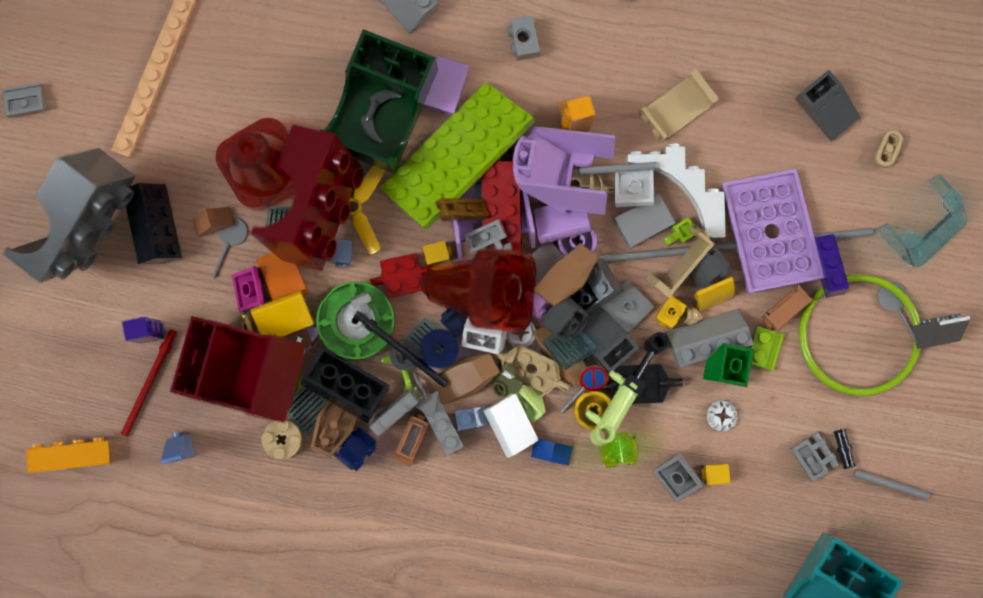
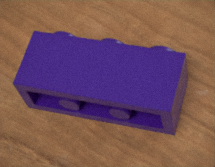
(835, 278)
(143, 330)

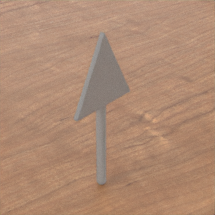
(429, 403)

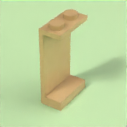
(678, 106)
(685, 264)

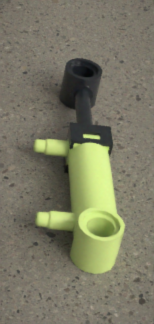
(628, 389)

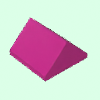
(249, 288)

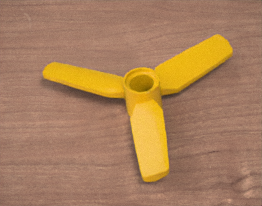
(360, 221)

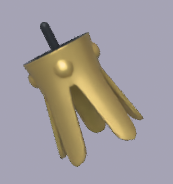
(248, 322)

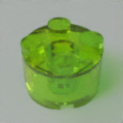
(620, 450)

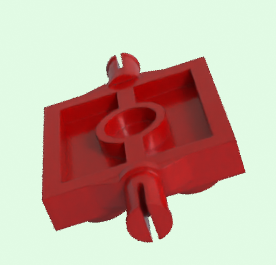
(401, 275)

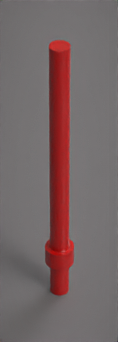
(165, 348)

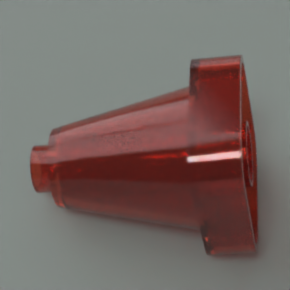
(250, 164)
(487, 289)

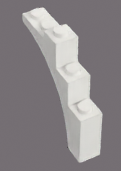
(709, 204)

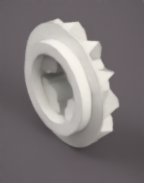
(527, 338)
(715, 421)

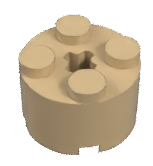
(271, 439)

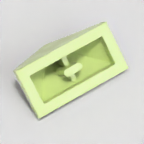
(531, 402)

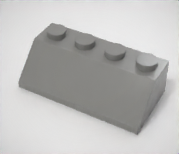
(411, 12)
(700, 341)

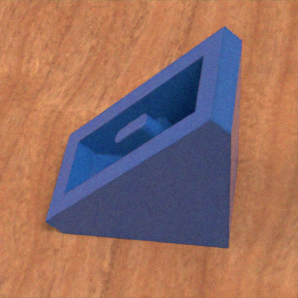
(552, 452)

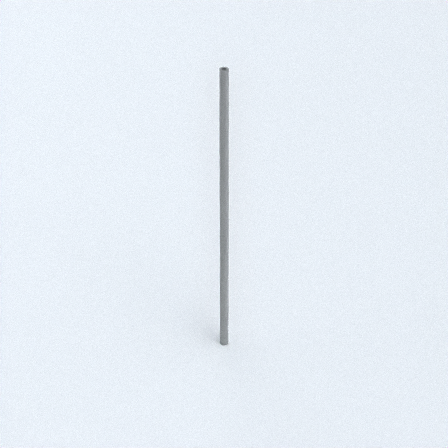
(721, 246)

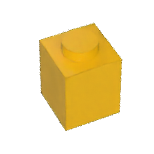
(437, 253)
(715, 474)

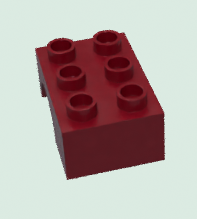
(323, 183)
(238, 369)

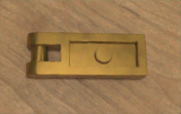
(462, 209)

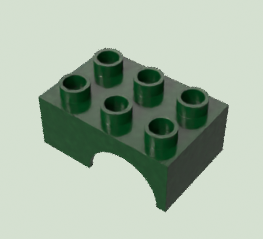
(375, 67)

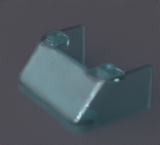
(919, 250)

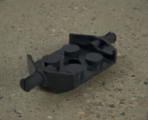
(656, 383)

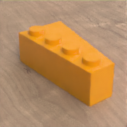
(576, 113)
(68, 456)

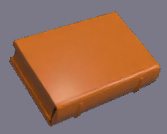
(281, 276)

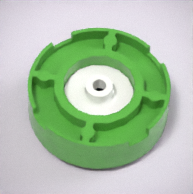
(337, 324)

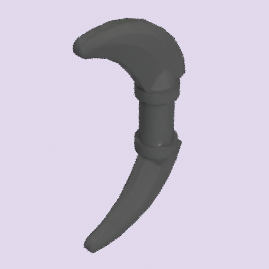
(367, 120)

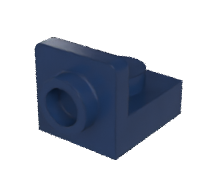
(453, 322)

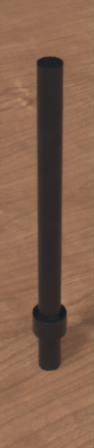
(371, 325)

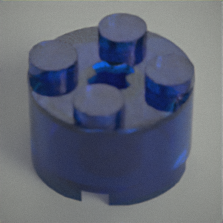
(429, 343)
(355, 449)

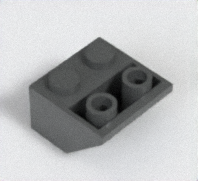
(940, 331)

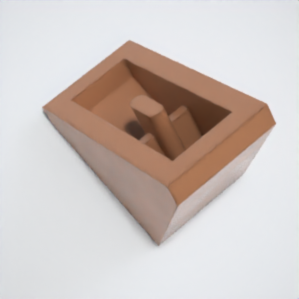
(213, 220)

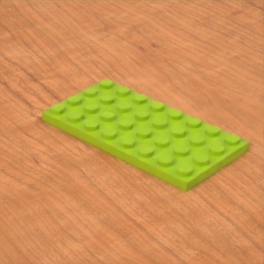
(457, 154)

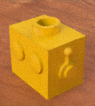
(668, 320)

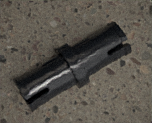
(844, 449)

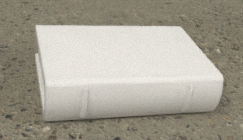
(510, 425)

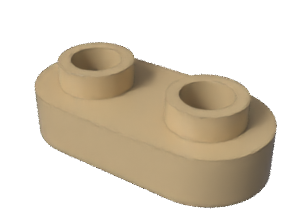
(889, 150)

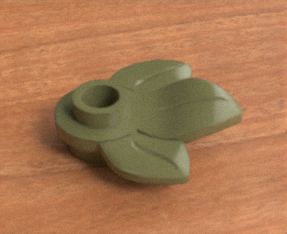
(506, 382)

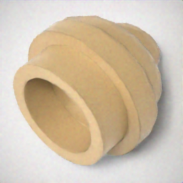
(691, 316)

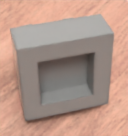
(361, 300)

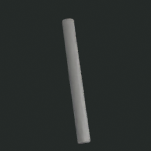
(617, 168)
(891, 484)

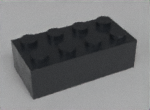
(152, 224)
(345, 384)

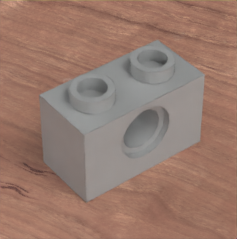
(526, 27)

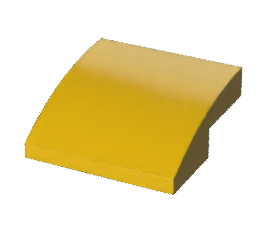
(715, 294)

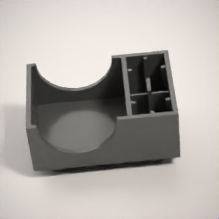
(79, 201)

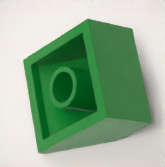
(729, 365)

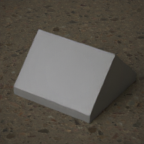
(678, 477)

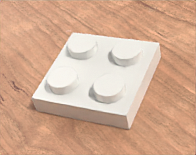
(634, 188)

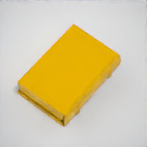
(283, 315)

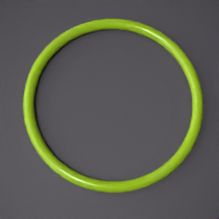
(845, 389)

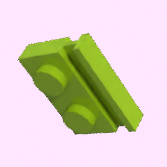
(766, 347)

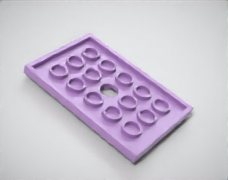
(778, 202)

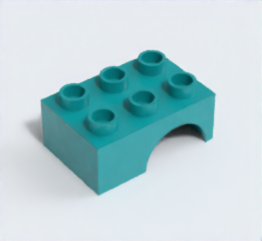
(840, 572)

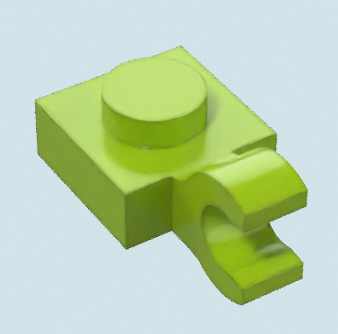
(680, 232)

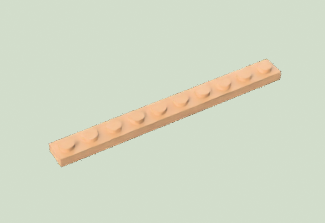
(153, 77)

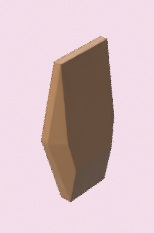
(566, 275)
(571, 375)
(466, 377)
(331, 429)

